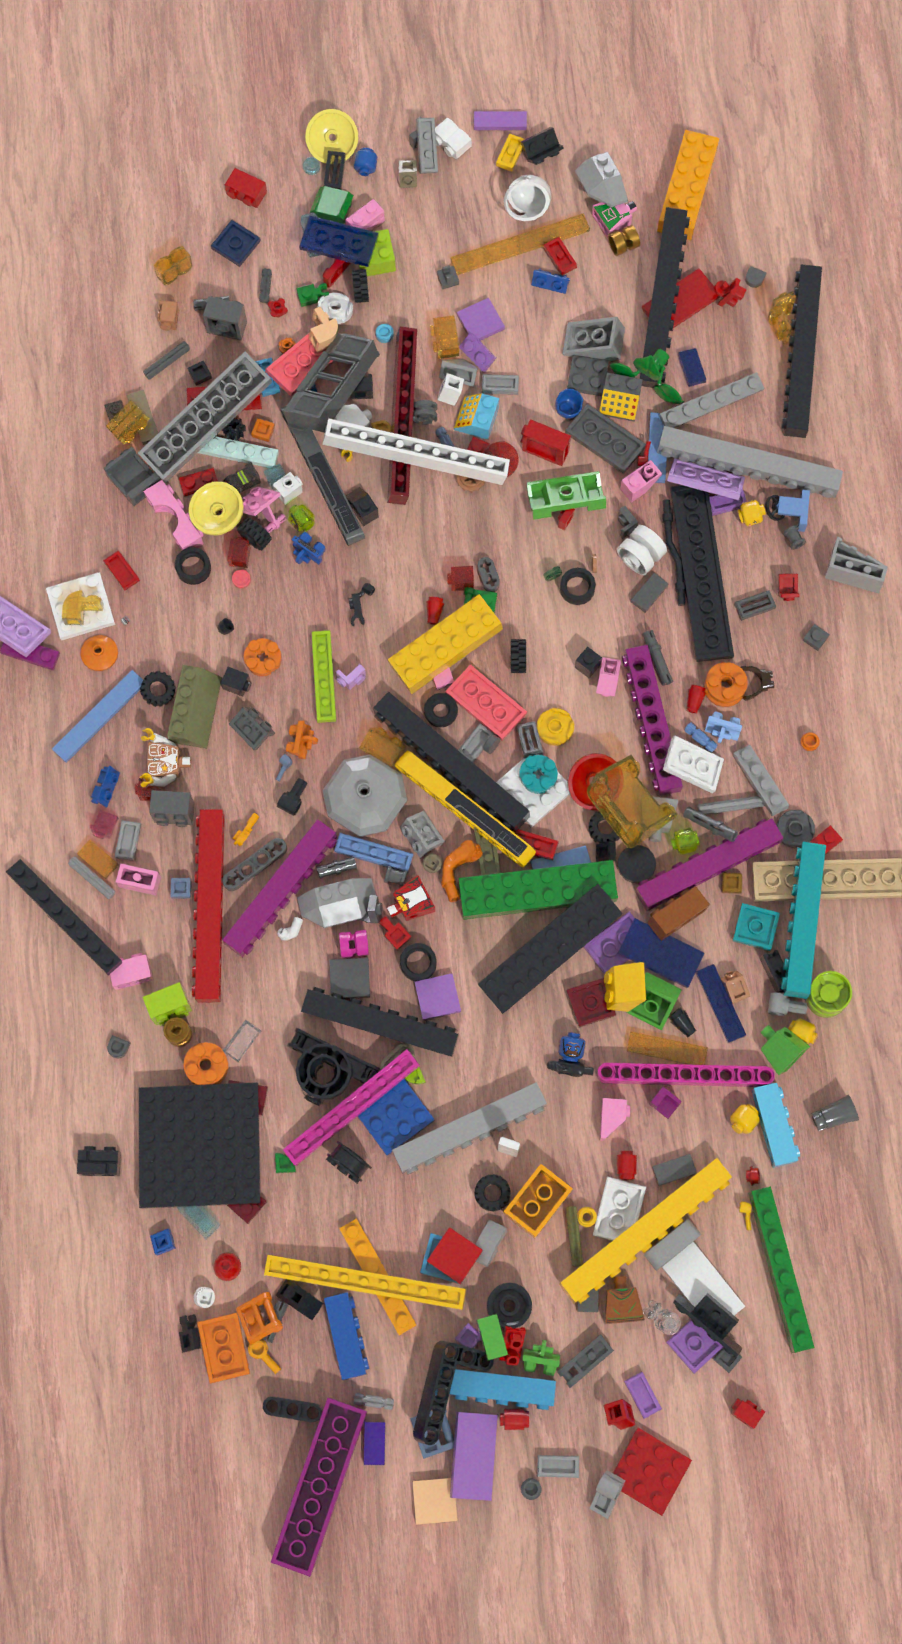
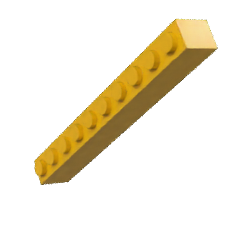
(645, 1230)

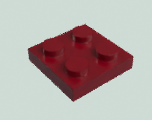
(589, 1003)

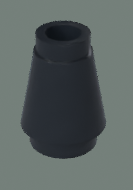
(682, 1022)

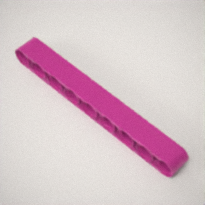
(694, 1070)

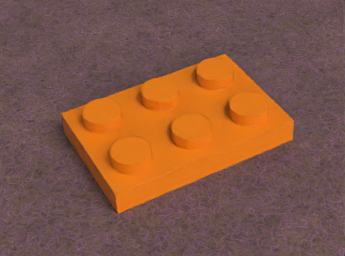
(223, 1348)

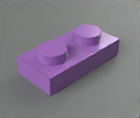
(477, 352)

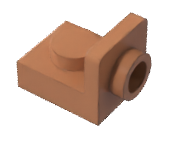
(735, 986)

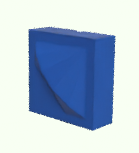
(162, 1242)

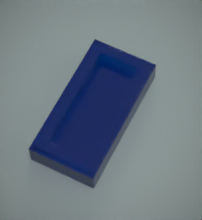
(692, 367)

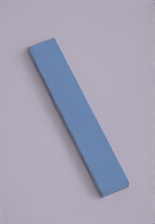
(98, 716)

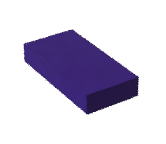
(374, 1443)

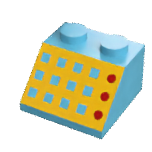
(477, 415)

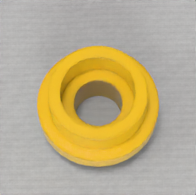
(591, 1212)

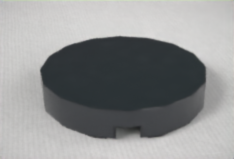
(636, 864)

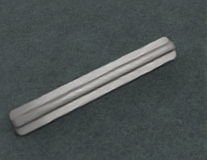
(730, 805)

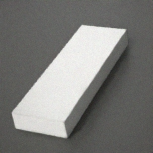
(508, 1146)

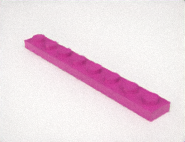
(351, 1107)

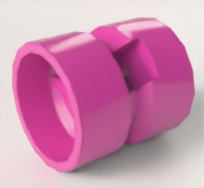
(361, 943)

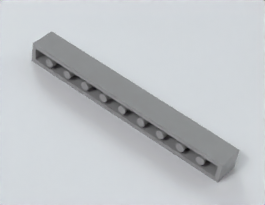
(749, 462)

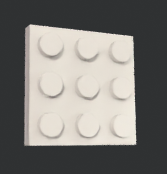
(93, 620)
(537, 804)

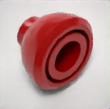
(227, 1266)

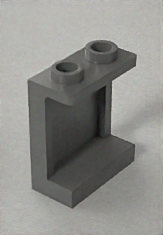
(131, 475)

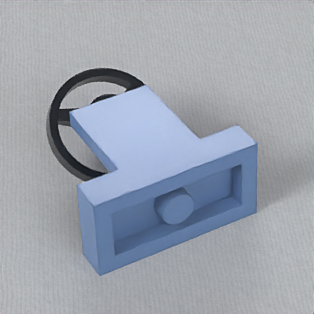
(791, 507)

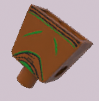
(622, 1303)

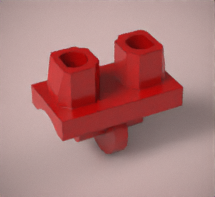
(730, 292)
(514, 1342)

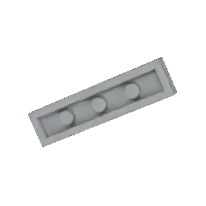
(761, 780)

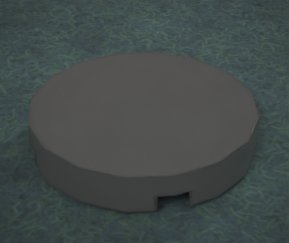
(796, 828)

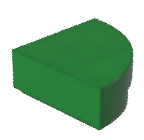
(284, 1164)

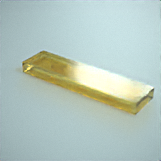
(667, 1049)

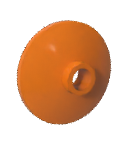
(102, 660)

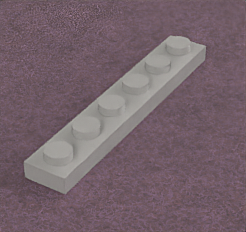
(712, 401)

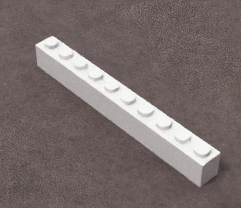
(415, 451)

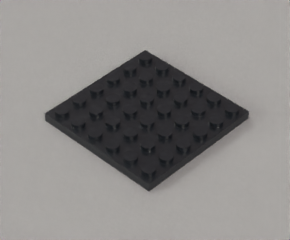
(199, 1145)

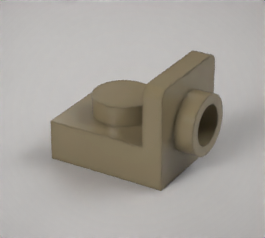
(408, 174)

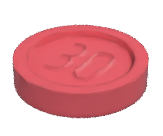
(241, 578)

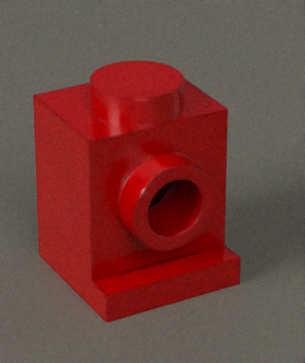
(747, 1412)
(619, 1414)

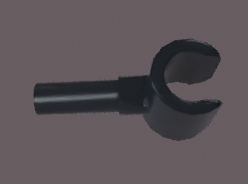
(368, 589)

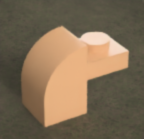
(324, 332)

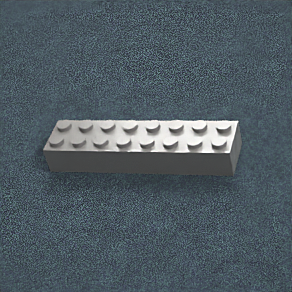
(205, 417)

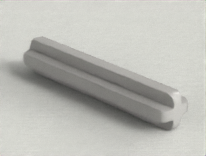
(91, 877)

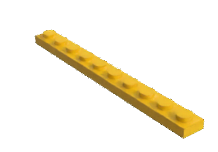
(365, 1282)

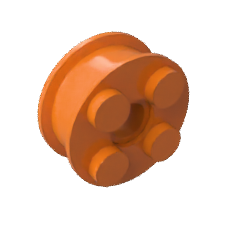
(728, 673)
(205, 1052)

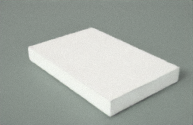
(693, 764)
(618, 1208)

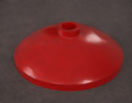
(580, 774)

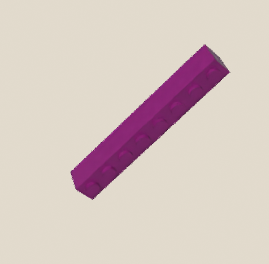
(709, 864)
(280, 888)

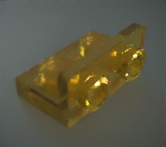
(382, 746)

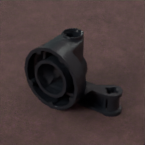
(314, 1055)

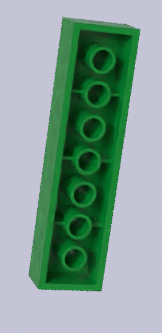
(533, 889)

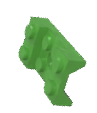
(547, 496)

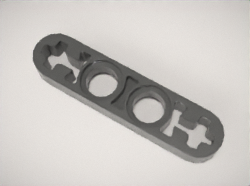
(256, 866)

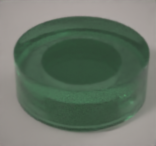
(552, 573)

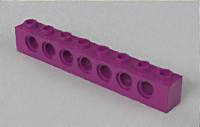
(641, 656)

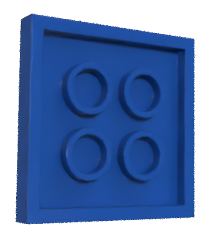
(396, 1117)

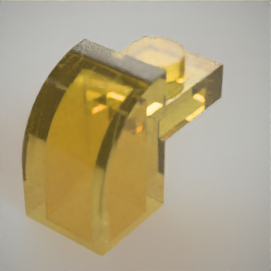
(77, 604)

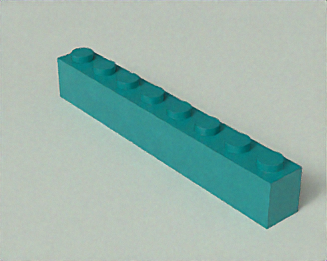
(804, 920)

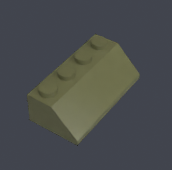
(194, 707)

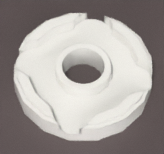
(338, 300)

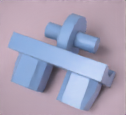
(723, 728)

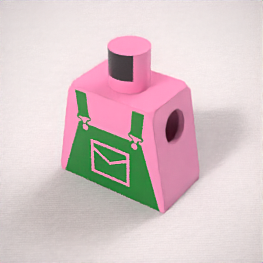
(613, 218)

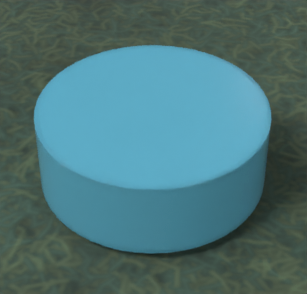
(384, 333)

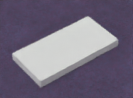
(697, 1277)

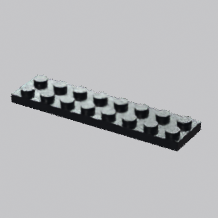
(550, 948)

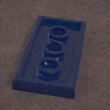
(339, 241)
(666, 957)

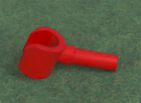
(644, 459)

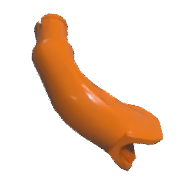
(465, 853)

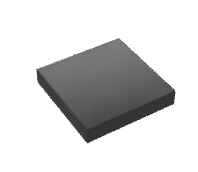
(350, 977)

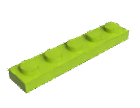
(323, 676)

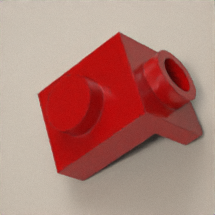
(788, 586)

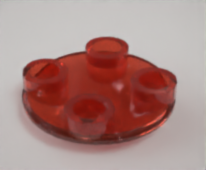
(506, 451)

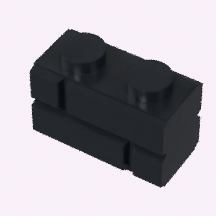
(98, 1162)

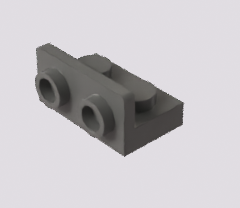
(251, 727)

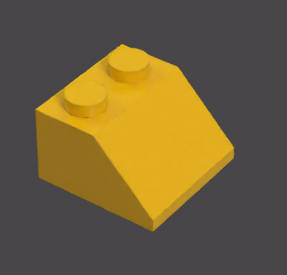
(625, 986)

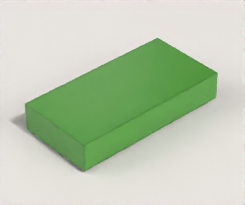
(492, 1337)

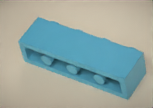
(775, 1125)

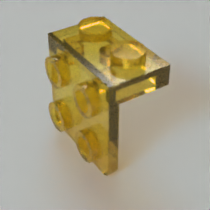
(777, 315)

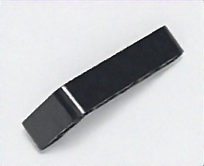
(443, 1385)

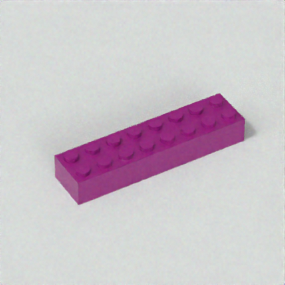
(319, 1487)

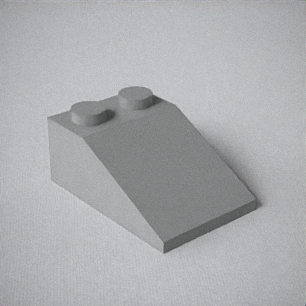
(595, 339)

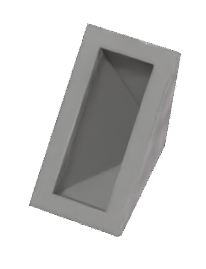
(459, 368)

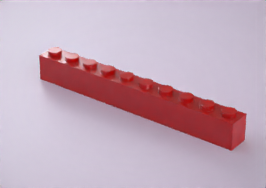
(209, 906)

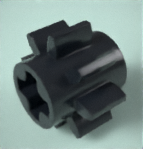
(234, 429)

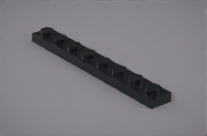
(64, 917)

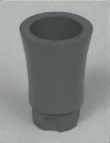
(835, 1114)

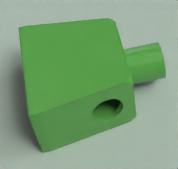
(782, 1048)

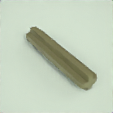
(574, 1236)

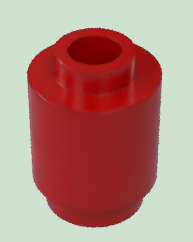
(626, 1165)
(514, 1419)

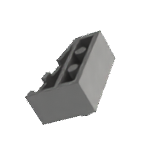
(855, 568)

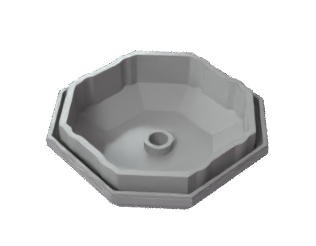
(368, 812)

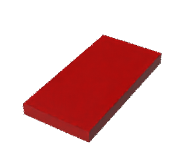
(693, 295)

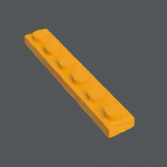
(370, 1262)

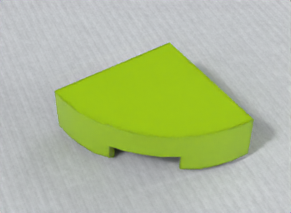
(415, 1077)

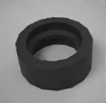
(582, 573)
(192, 579)
(413, 948)

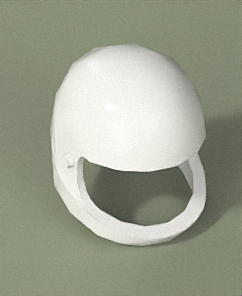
(529, 196)

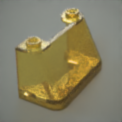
(628, 803)

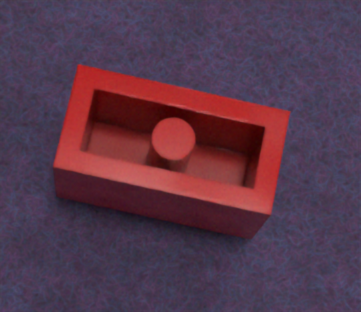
(245, 188)

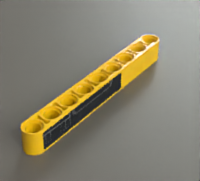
(465, 808)

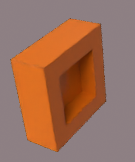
(263, 430)

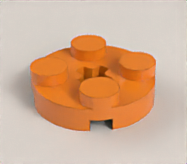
(256, 648)

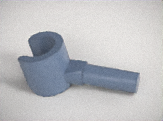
(286, 762)

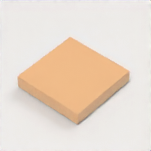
(433, 1501)

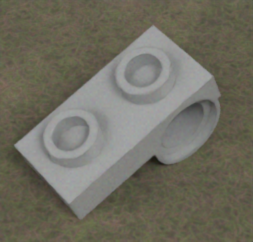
(607, 1494)

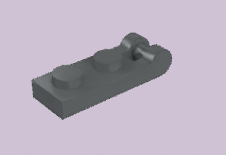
(586, 1360)

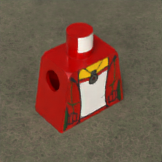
(411, 900)

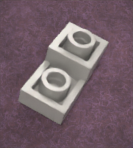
(489, 1241)

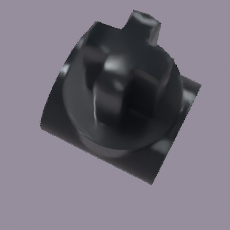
(290, 801)

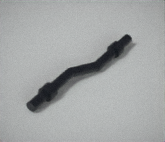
(667, 519)

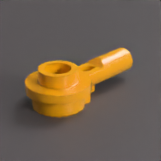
(241, 836)
(259, 1351)

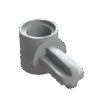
(780, 1005)

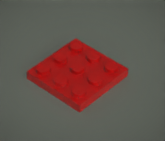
(651, 1471)

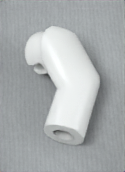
(290, 932)

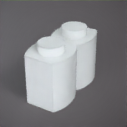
(452, 139)

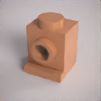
(168, 315)

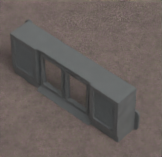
(313, 409)

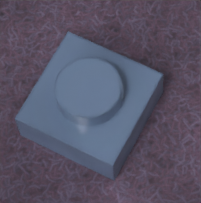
(180, 888)

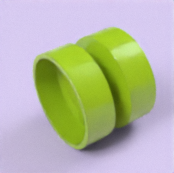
(829, 994)

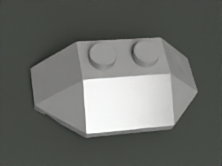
(602, 180)
(337, 902)

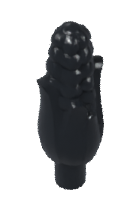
(570, 1068)

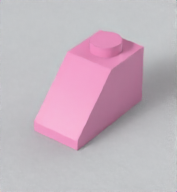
(608, 677)
(612, 1116)

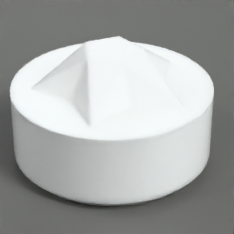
(204, 1297)

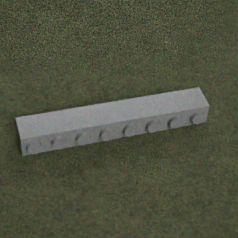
(469, 1128)

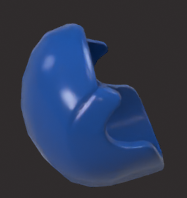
(569, 403)

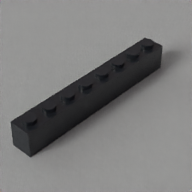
(379, 1022)

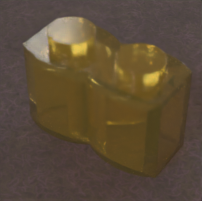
(173, 265)

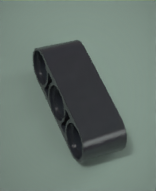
(283, 1404)

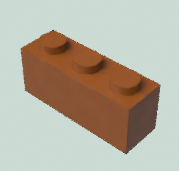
(678, 912)

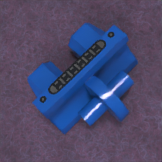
(304, 551)

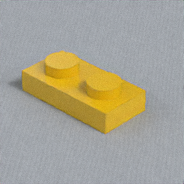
(510, 153)

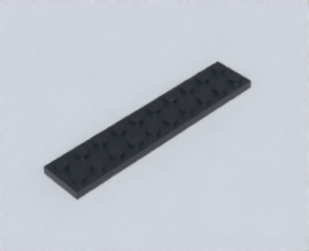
(702, 574)

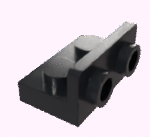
(541, 146)

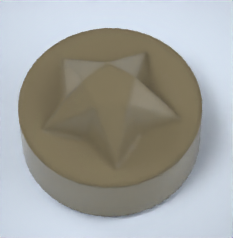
(432, 863)

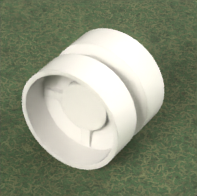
(642, 550)

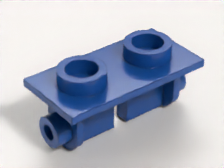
(550, 282)
(108, 778)

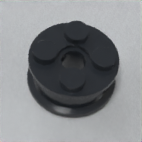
(348, 1162)
(522, 1302)

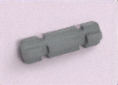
(373, 1401)

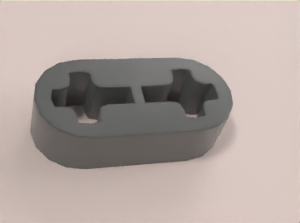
(485, 576)

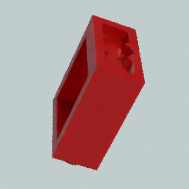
(545, 442)

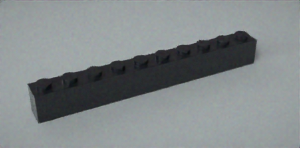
(665, 286)
(802, 352)
(451, 762)

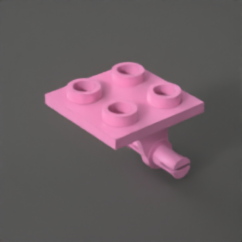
(259, 501)

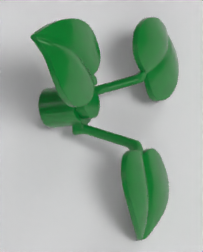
(650, 367)

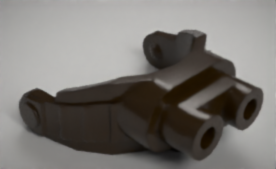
(765, 679)

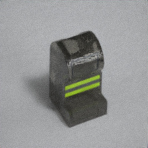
(244, 478)

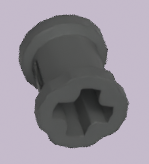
(794, 537)
(395, 876)

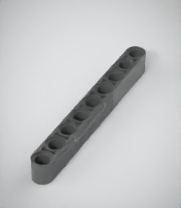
(327, 484)

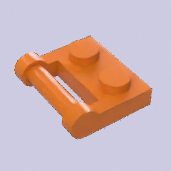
(253, 1321)

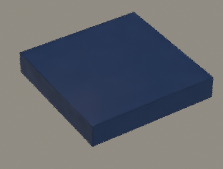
(235, 243)

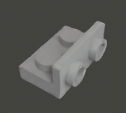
(421, 833)

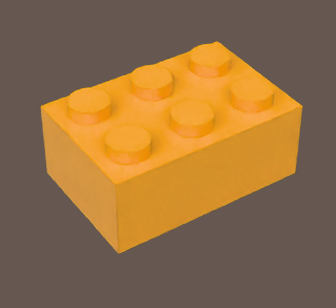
(537, 1201)

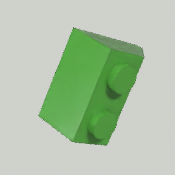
(659, 1001)

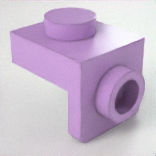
(357, 676)

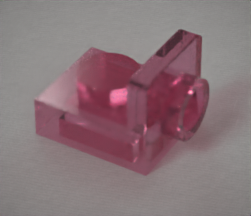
(104, 825)

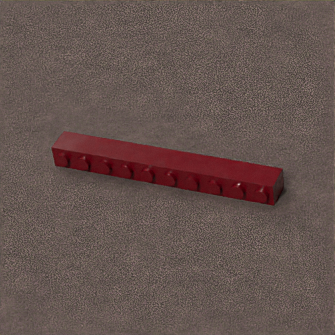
(402, 410)

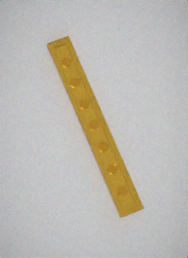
(519, 244)

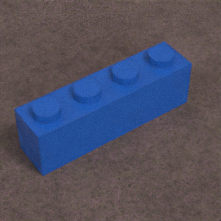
(345, 1336)

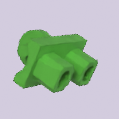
(541, 1355)

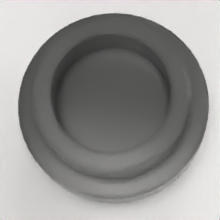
(531, 1489)

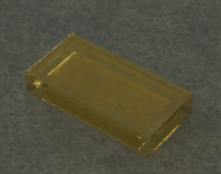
(97, 859)

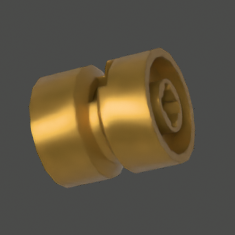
(624, 240)
(177, 1032)

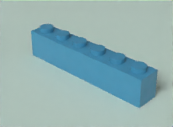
(502, 1389)

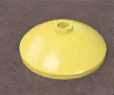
(327, 123)
(209, 501)

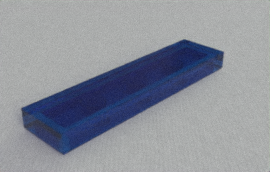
(720, 1003)

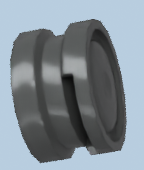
(425, 411)

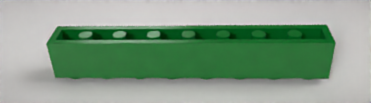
(781, 1270)

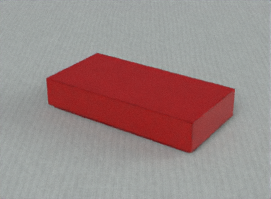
(121, 570)

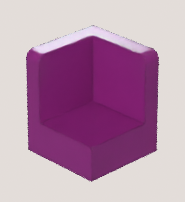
(665, 1102)

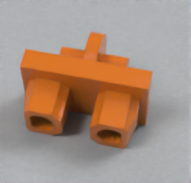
(303, 740)

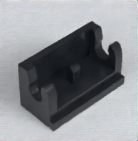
(774, 968)

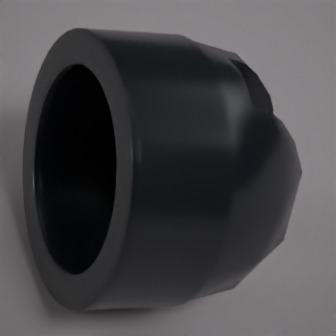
(225, 626)

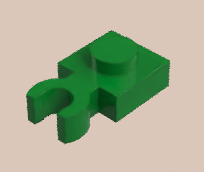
(309, 294)

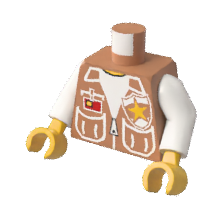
(163, 760)

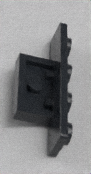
(713, 1319)

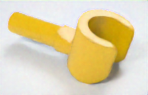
(745, 1207)

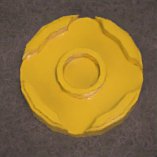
(555, 726)

